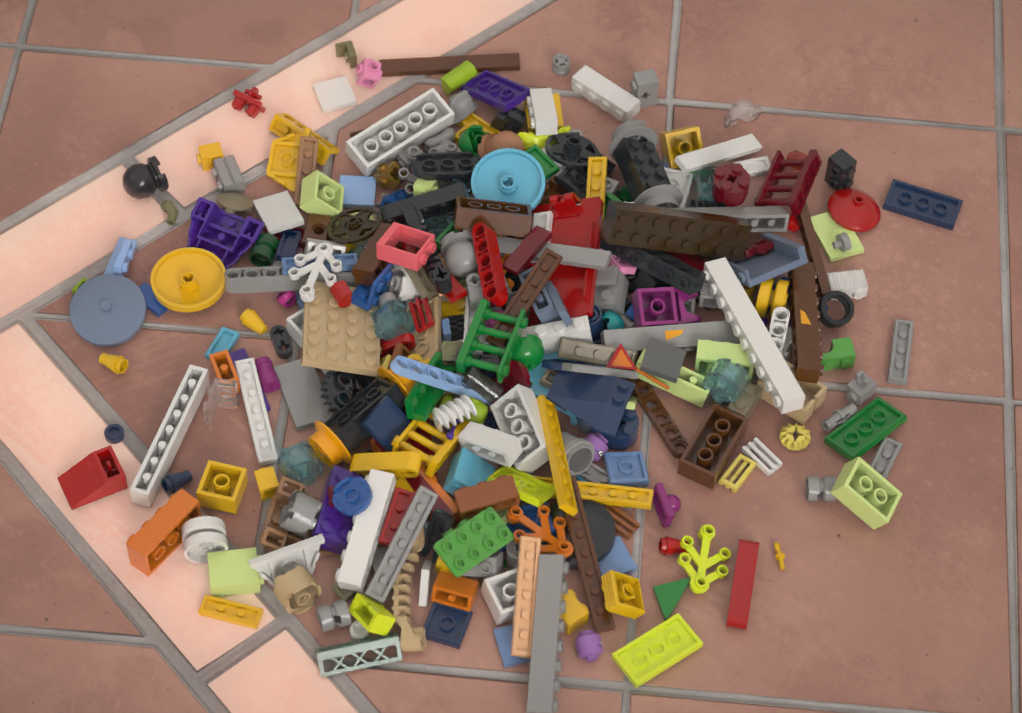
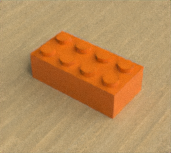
(162, 533)

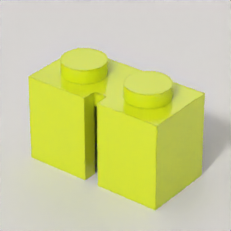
(371, 614)

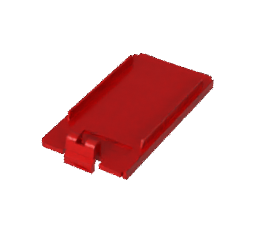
(573, 227)

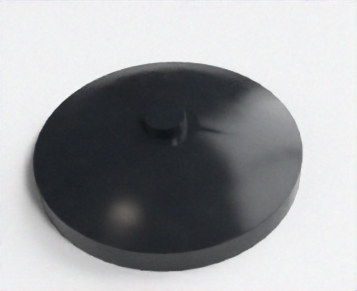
(600, 525)

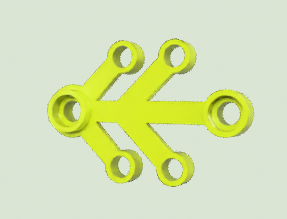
(702, 560)

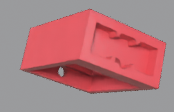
(415, 237)

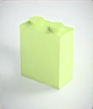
(232, 574)

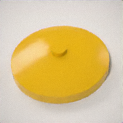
(188, 279)

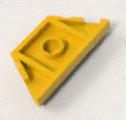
(284, 159)

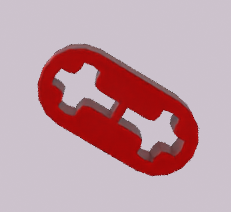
(406, 339)

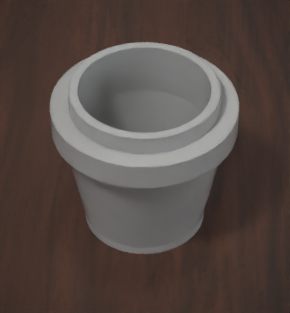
(578, 453)

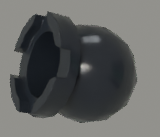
(143, 179)

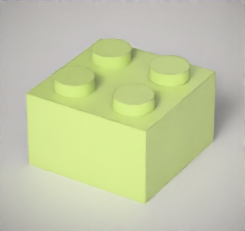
(321, 195)

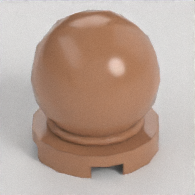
(501, 140)

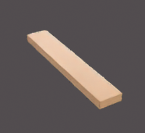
(525, 596)

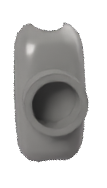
(444, 137)

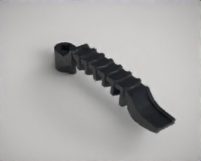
(438, 274)

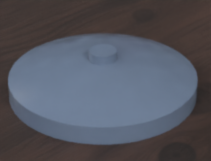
(108, 310)

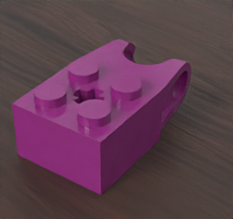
(667, 302)

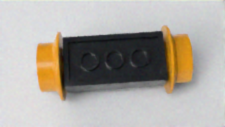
(345, 429)

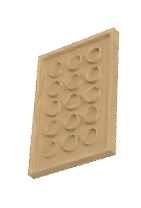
(339, 336)

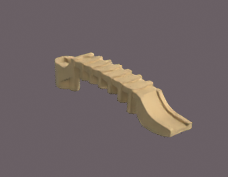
(412, 637)

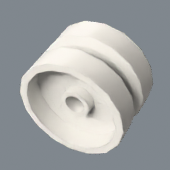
(203, 536)

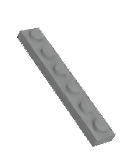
(401, 544)

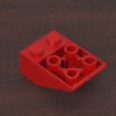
(93, 478)

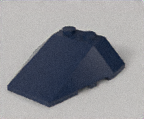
(592, 398)

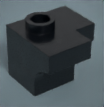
(509, 121)

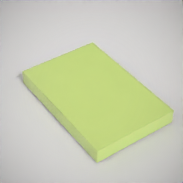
(826, 232)

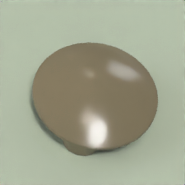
(234, 202)

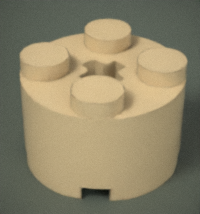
(297, 590)

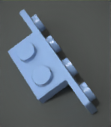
(121, 257)

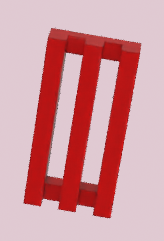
(418, 303)

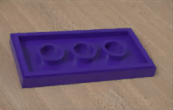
(496, 90)

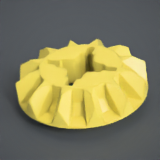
(787, 439)

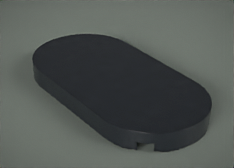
(444, 165)

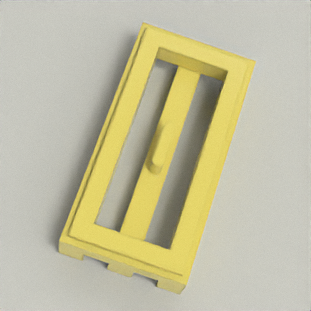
(729, 484)

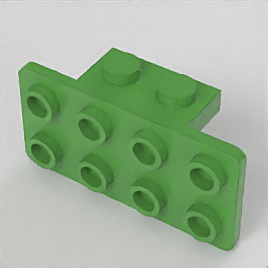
(473, 541)

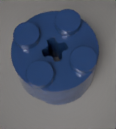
(627, 432)

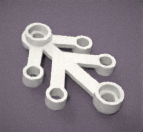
(322, 252)

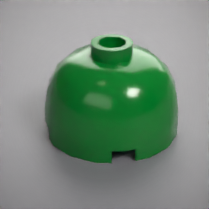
(471, 138)
(529, 351)

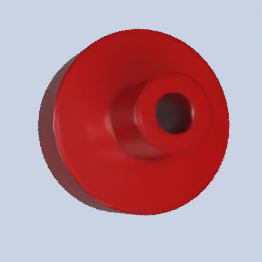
(793, 223)

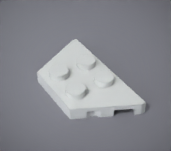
(288, 557)

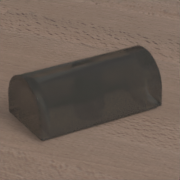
(482, 384)

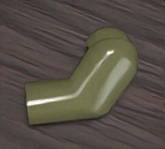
(169, 207)

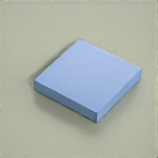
(358, 191)

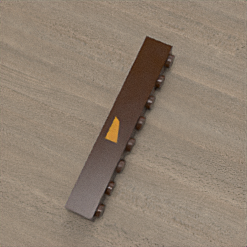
(805, 324)

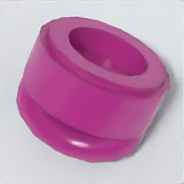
(284, 296)

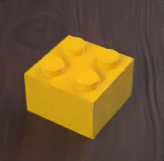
(222, 486)

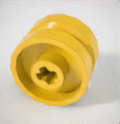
(771, 298)

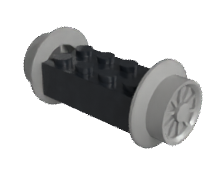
(641, 166)

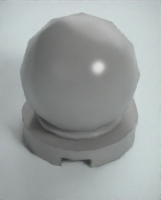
(459, 253)

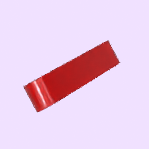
(489, 264)
(742, 584)

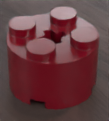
(730, 184)

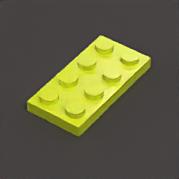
(657, 650)

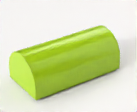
(458, 77)

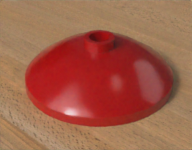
(854, 210)

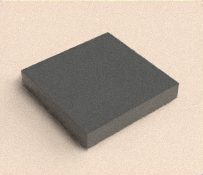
(663, 360)

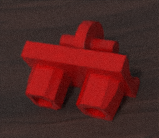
(252, 100)

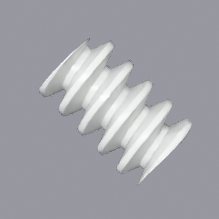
(453, 411)

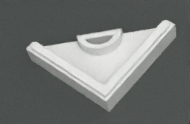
(425, 582)

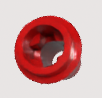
(670, 546)

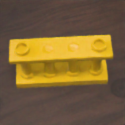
(441, 453)

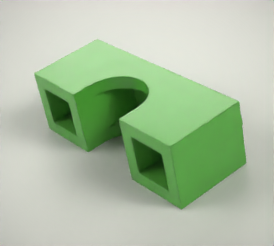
(840, 355)

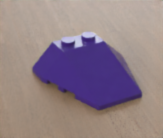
(221, 232)

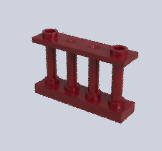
(799, 190)

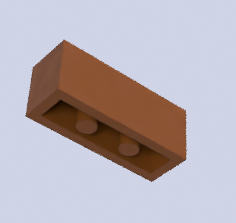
(496, 494)

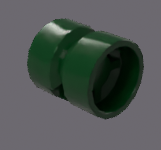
(264, 250)

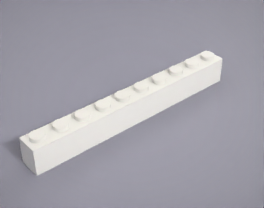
(753, 336)

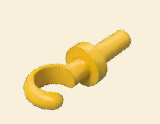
(779, 556)

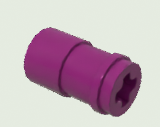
(267, 375)

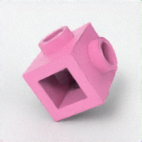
(368, 73)

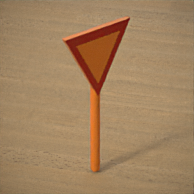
(621, 360)

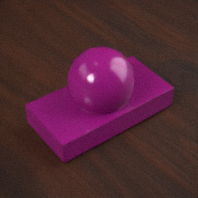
(665, 505)

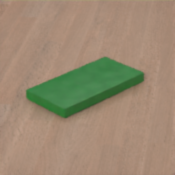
(865, 429)

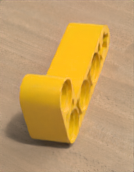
(402, 463)

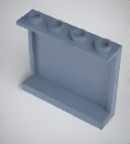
(759, 268)

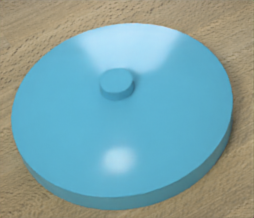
(509, 177)

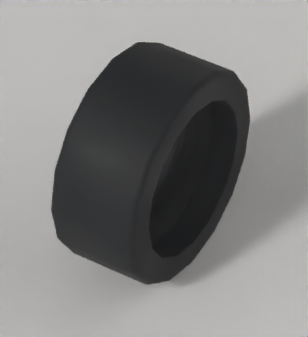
(846, 302)

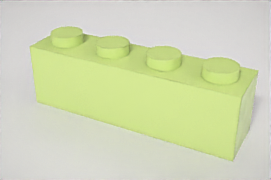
(687, 387)

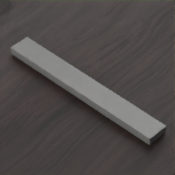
(571, 254)

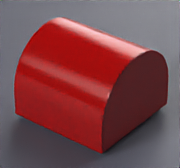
(341, 293)

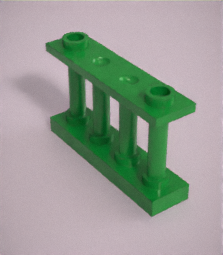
(478, 328)

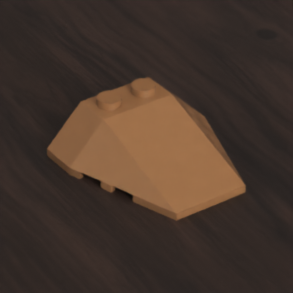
(272, 534)

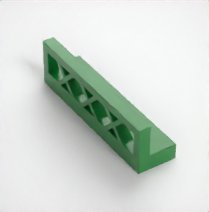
(424, 397)

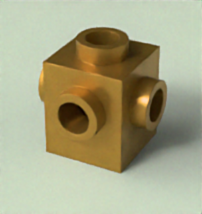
(387, 175)

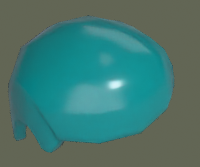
(613, 320)

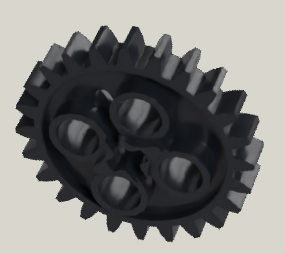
(335, 389)

